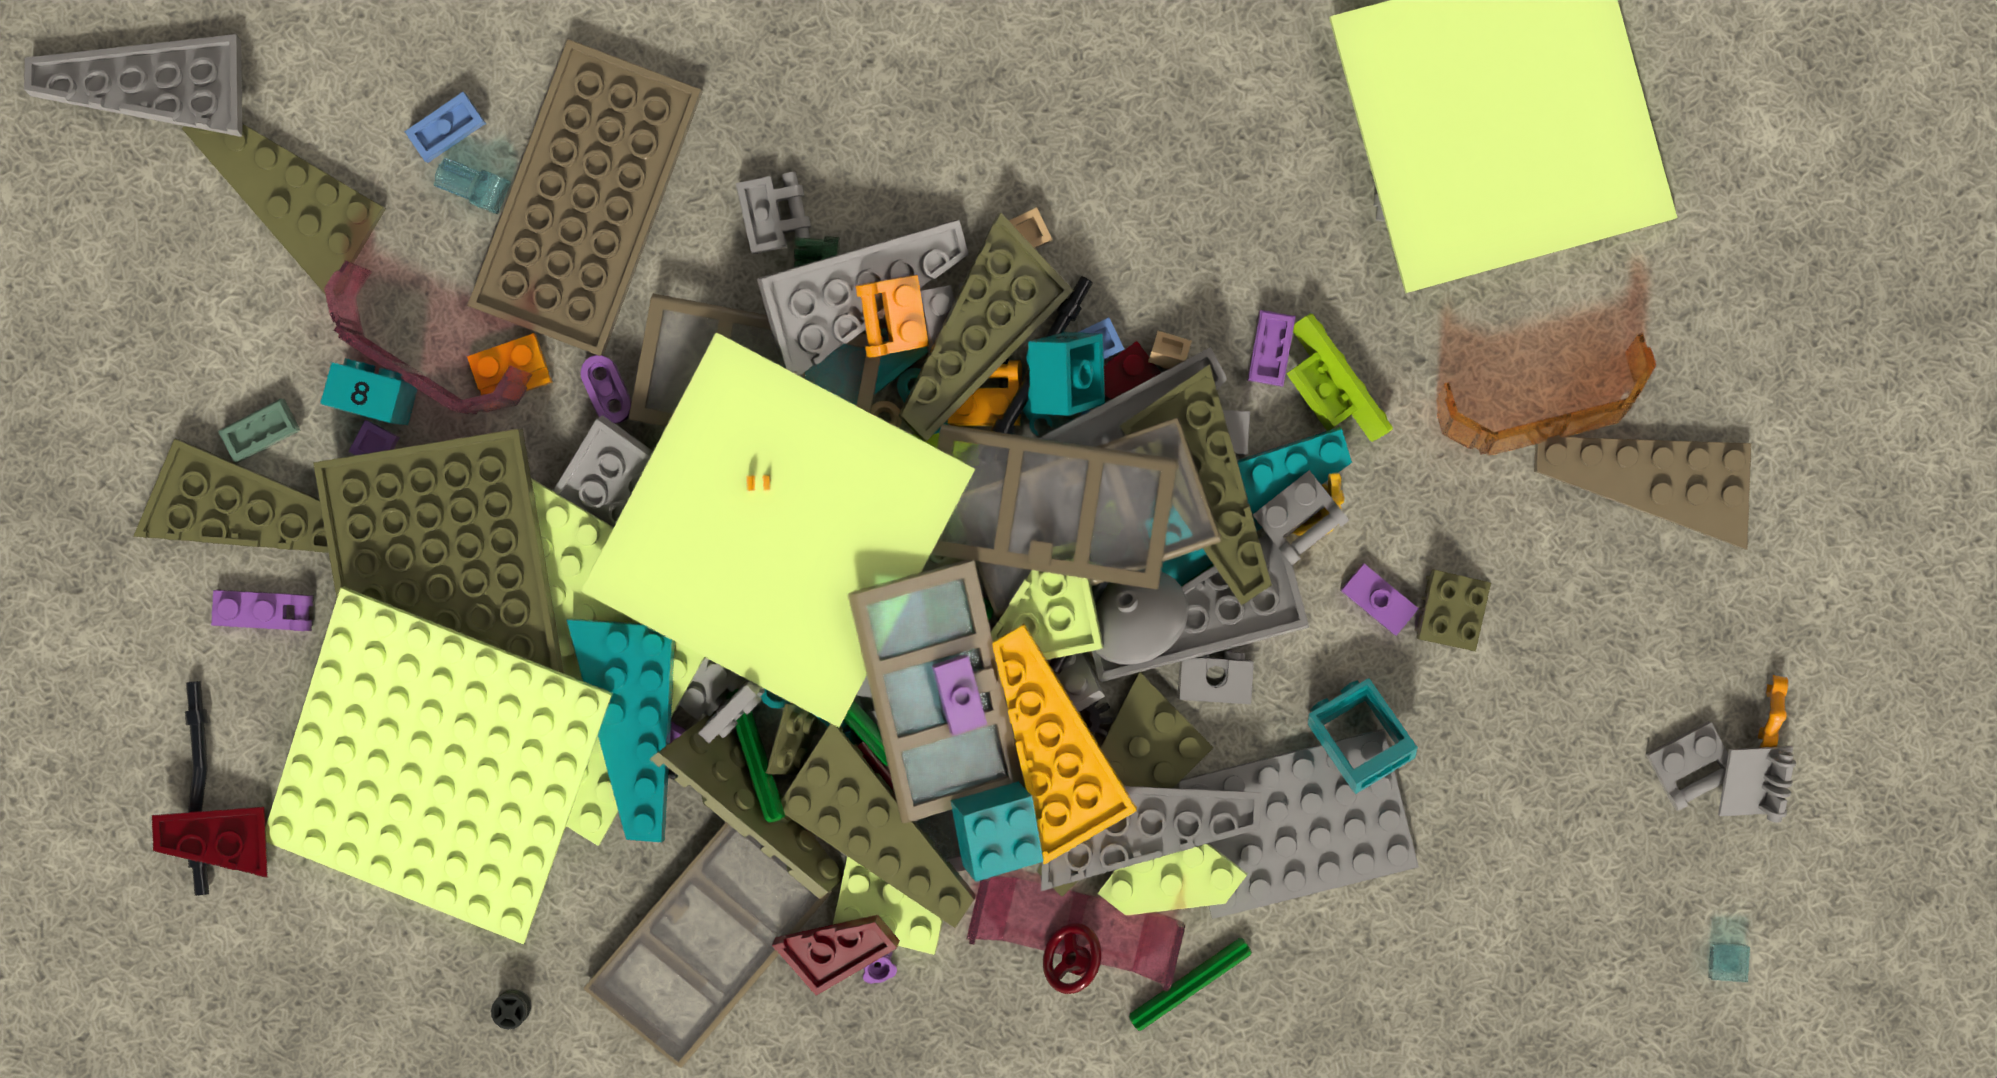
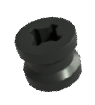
(505, 1014)

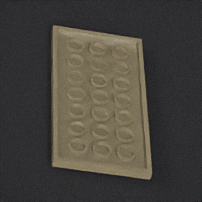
(585, 198)

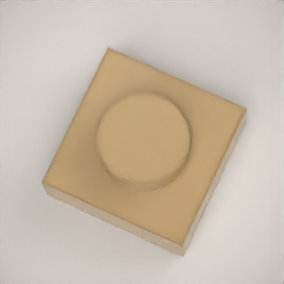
(1032, 228)
(1169, 350)

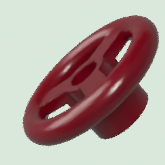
(1075, 958)

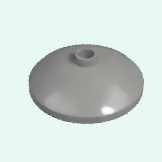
(1144, 626)

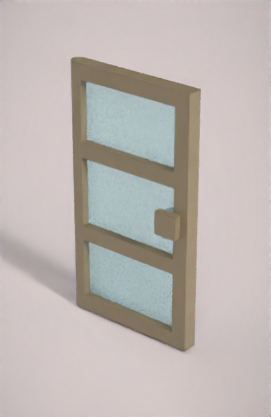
(902, 633)

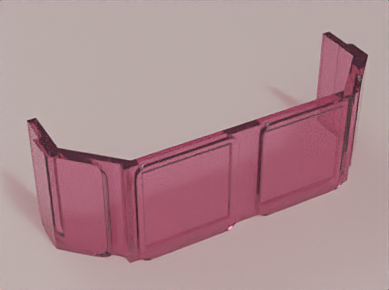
(343, 310)
(1024, 915)

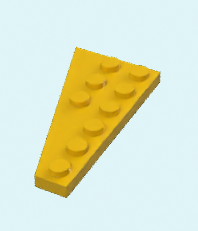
(1059, 758)

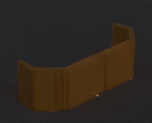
(1474, 435)

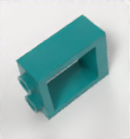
(1381, 764)

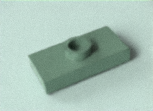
(259, 430)

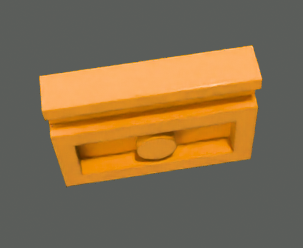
(524, 353)

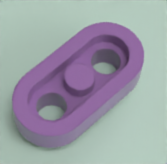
(604, 391)

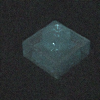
(1729, 962)

